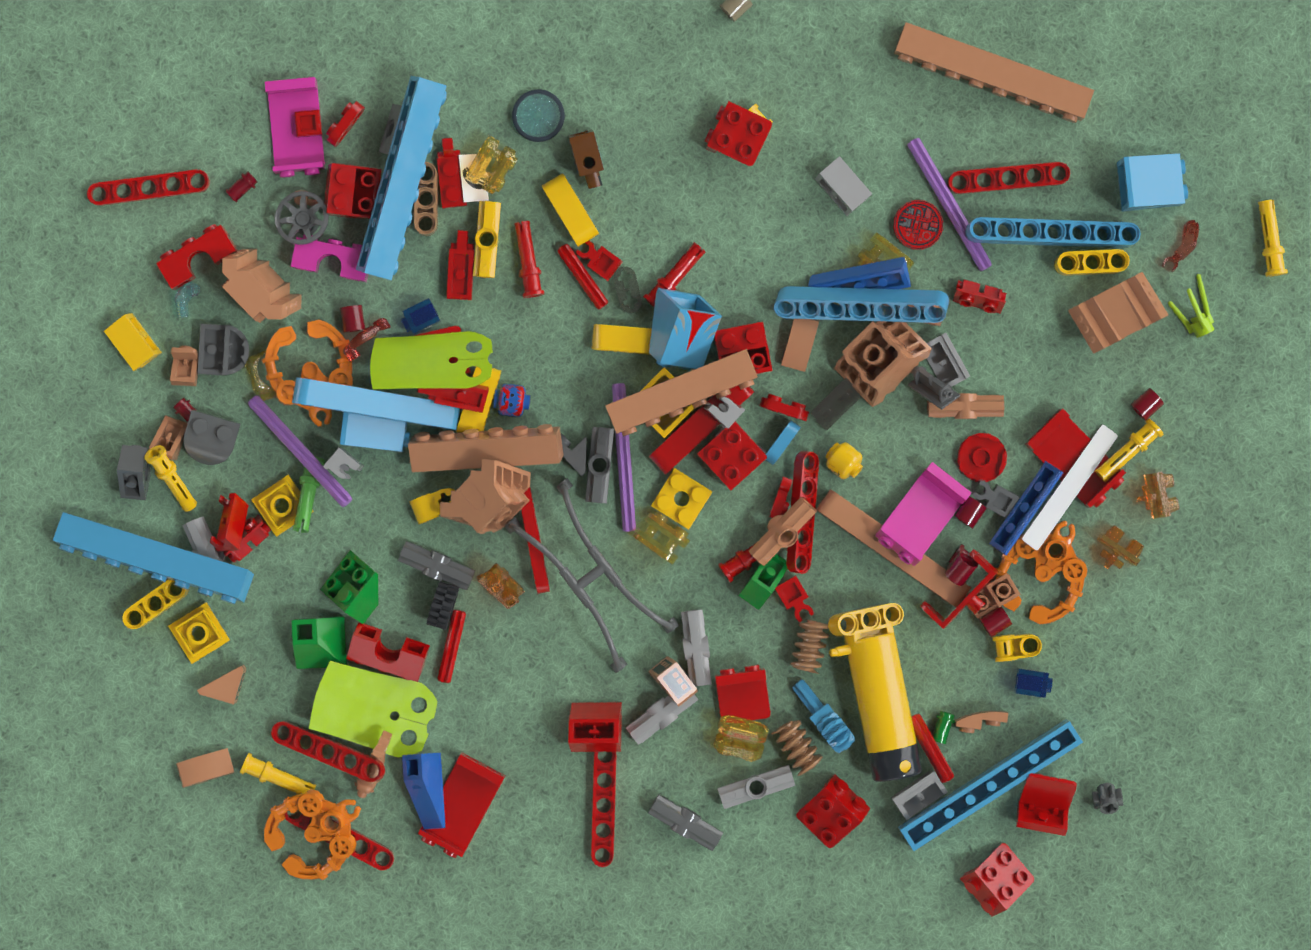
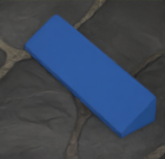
(877, 275)
(1026, 508)

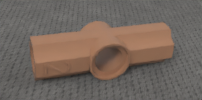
(970, 407)
(782, 531)

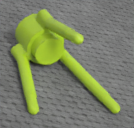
(1202, 322)

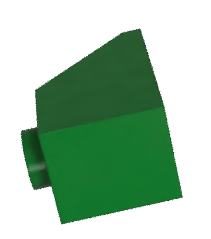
(764, 581)

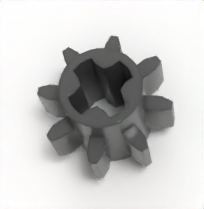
(1107, 798)

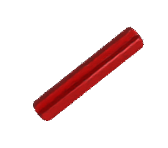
(582, 276)
(451, 646)
(931, 749)

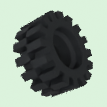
(442, 605)

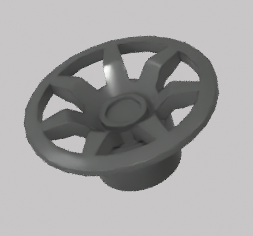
(302, 219)

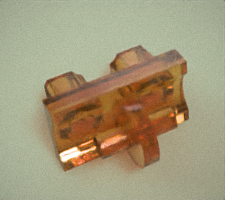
(1156, 496)
(1129, 553)
(501, 585)

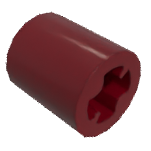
(352, 318)
(1147, 404)
(970, 512)
(995, 621)

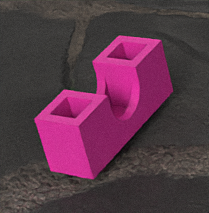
(309, 256)

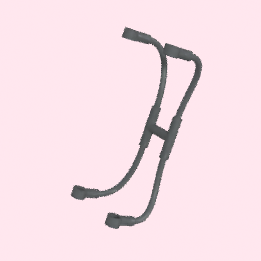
(602, 567)

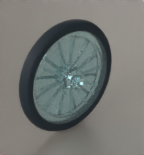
(538, 115)

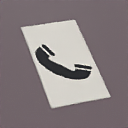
(471, 191)

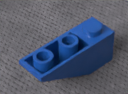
(425, 785)

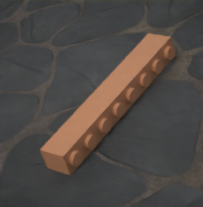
(994, 72)

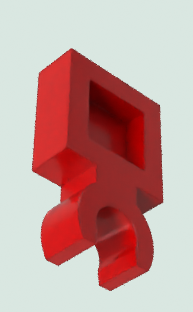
(601, 261)
(780, 505)
(793, 594)

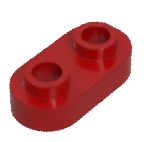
(350, 115)
(794, 410)

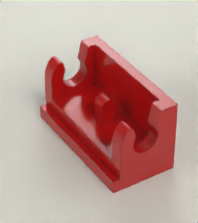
(231, 523)

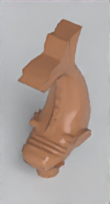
(372, 770)

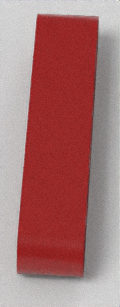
(693, 432)

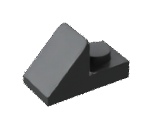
(577, 456)

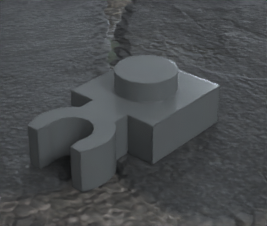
(998, 500)

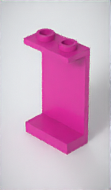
(289, 151)
(922, 514)

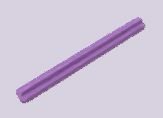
(948, 202)
(300, 451)
(624, 469)

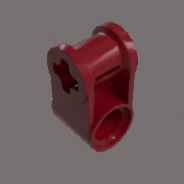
(960, 566)

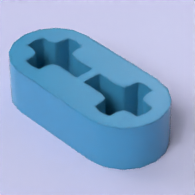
(782, 442)

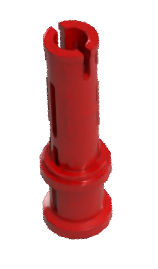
(529, 272)
(677, 273)
(737, 564)

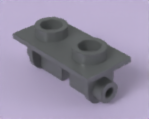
(932, 388)

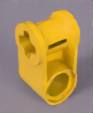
(428, 506)
(1014, 647)

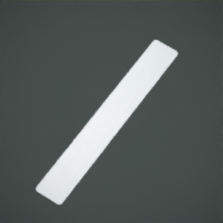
(1069, 487)

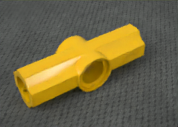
(486, 256)

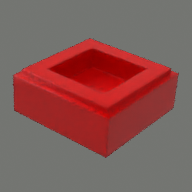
(308, 123)

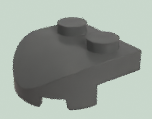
(221, 350)
(210, 438)

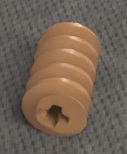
(810, 645)
(798, 746)

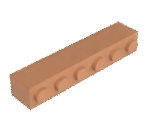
(682, 391)
(467, 449)

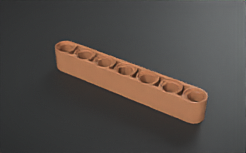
(864, 529)

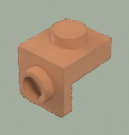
(184, 366)

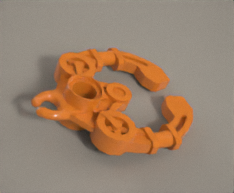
(285, 389)
(1047, 566)
(321, 828)

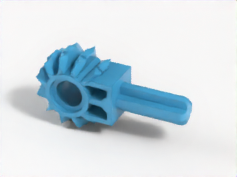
(825, 719)

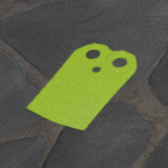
(425, 361)
(359, 706)

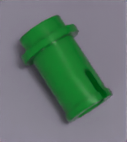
(943, 726)

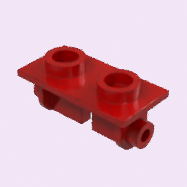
(968, 295)
(252, 531)

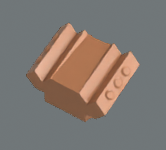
(258, 287)
(1118, 312)
(881, 358)
(488, 497)

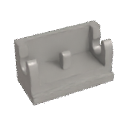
(843, 186)
(946, 361)
(728, 412)
(339, 461)
(919, 794)

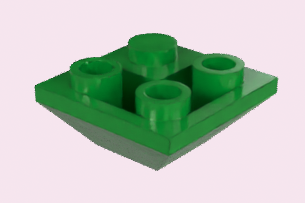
(353, 587)
(319, 642)

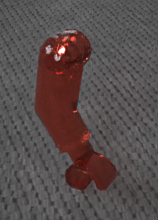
(1188, 243)
(362, 337)

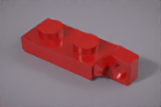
(450, 176)
(460, 268)
(467, 398)

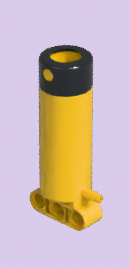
(879, 689)

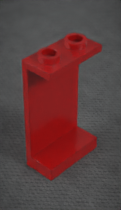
(1061, 445)
(466, 801)

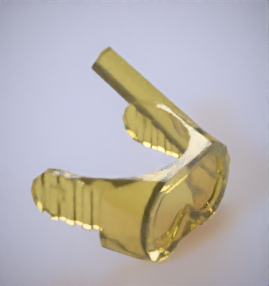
(259, 387)

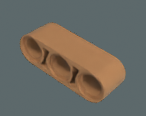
(429, 211)

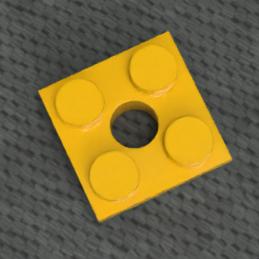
(266, 502)
(685, 514)
(214, 633)

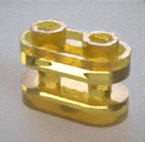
(493, 179)
(881, 245)
(658, 522)
(741, 738)

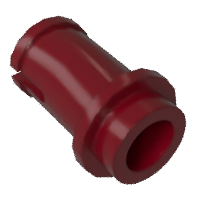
(242, 186)
(184, 408)

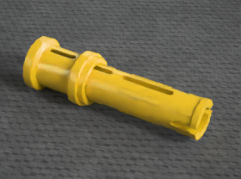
(1273, 251)
(1136, 440)
(166, 470)
(266, 772)

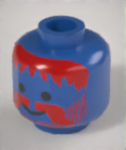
(511, 400)

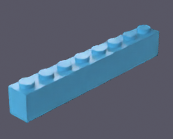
(401, 177)
(153, 557)
(990, 784)

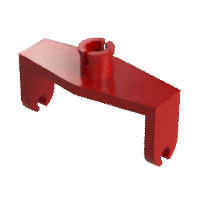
(972, 601)

